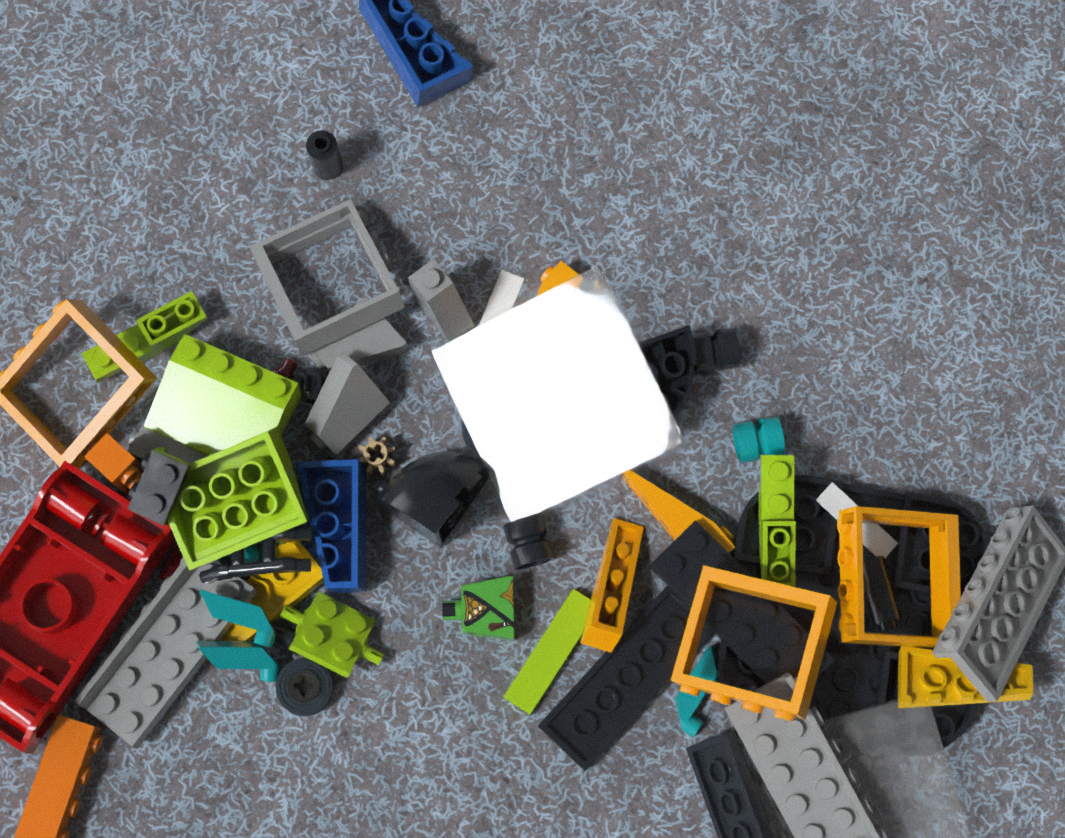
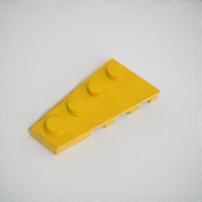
(279, 589)
(940, 682)

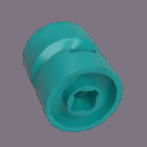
(758, 439)

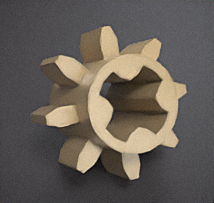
(379, 464)

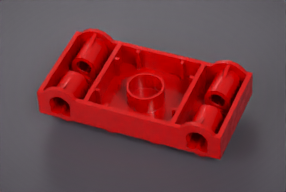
(64, 594)

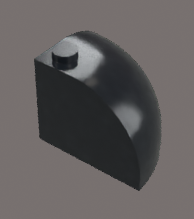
(672, 365)
(433, 492)

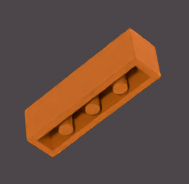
(59, 779)

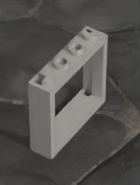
(310, 233)

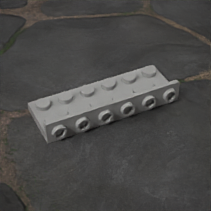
(1003, 600)
(158, 654)
(803, 769)

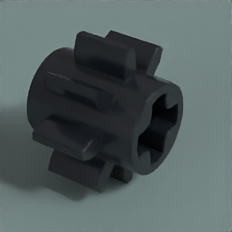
(311, 383)

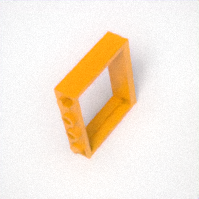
(137, 384)
(943, 572)
(824, 610)

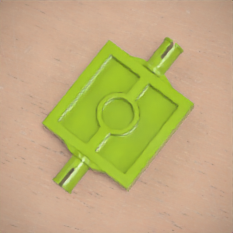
(332, 634)

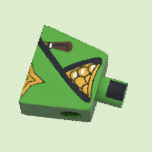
(484, 609)

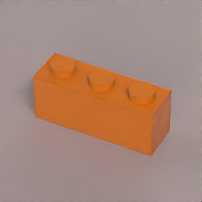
(115, 463)

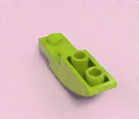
(150, 335)
(776, 519)

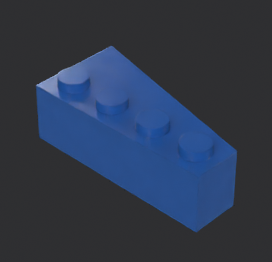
(417, 52)
(338, 518)

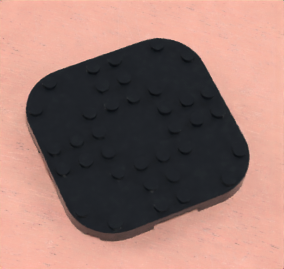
(861, 672)

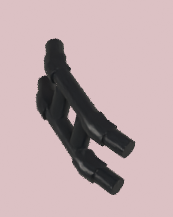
(269, 562)

